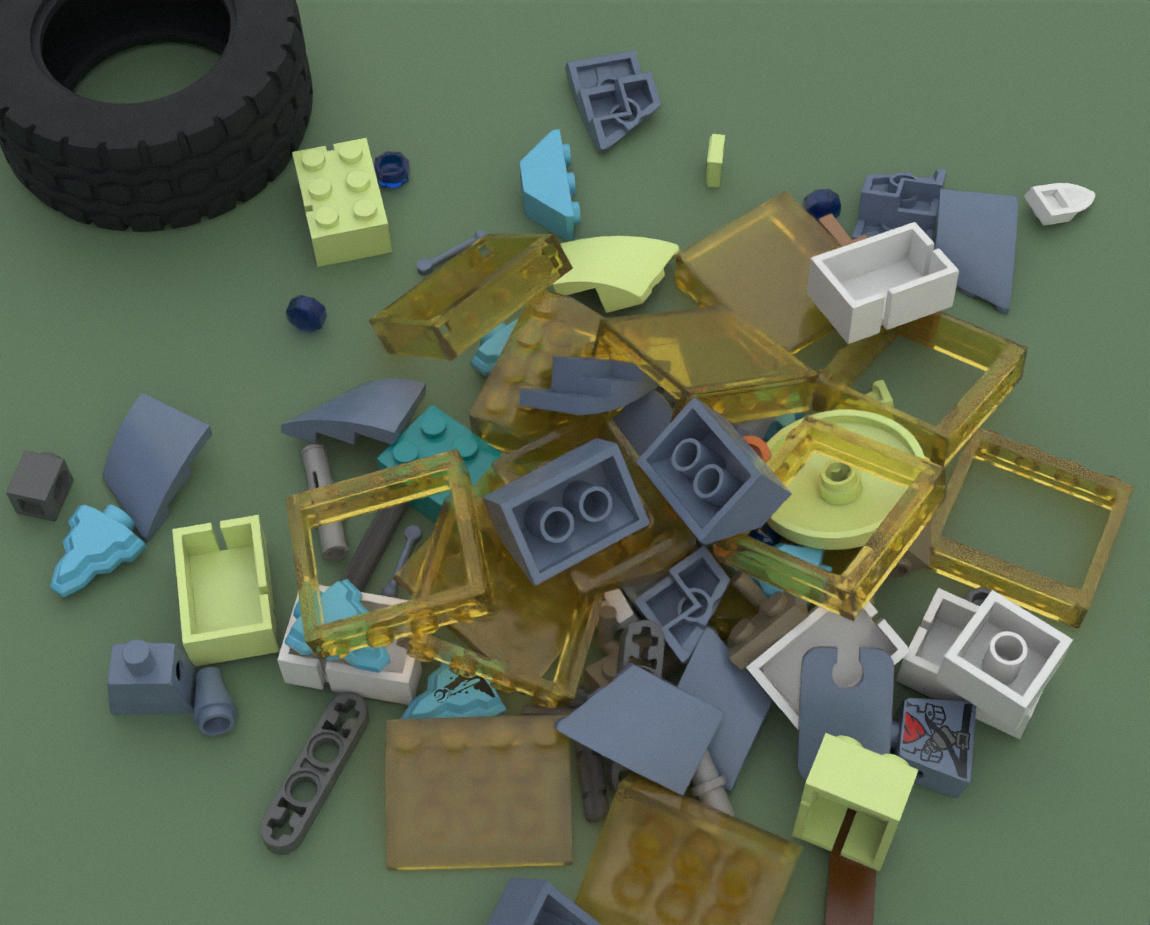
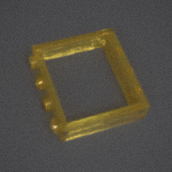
(470, 295)
(971, 344)
(373, 493)
(877, 558)
(1012, 581)
(502, 676)

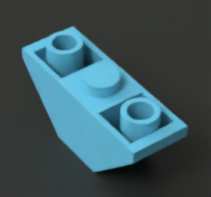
(549, 187)

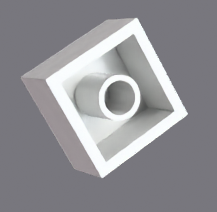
(1003, 659)

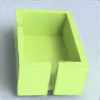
(342, 202)
(225, 593)
(859, 780)

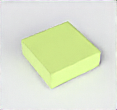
(715, 160)

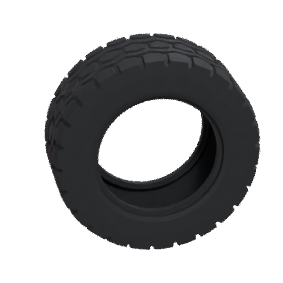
(157, 156)

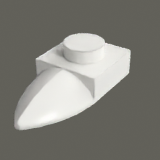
(1058, 201)

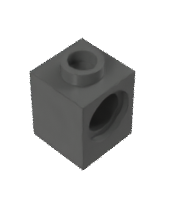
(40, 485)

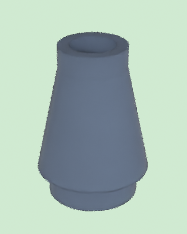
(213, 705)

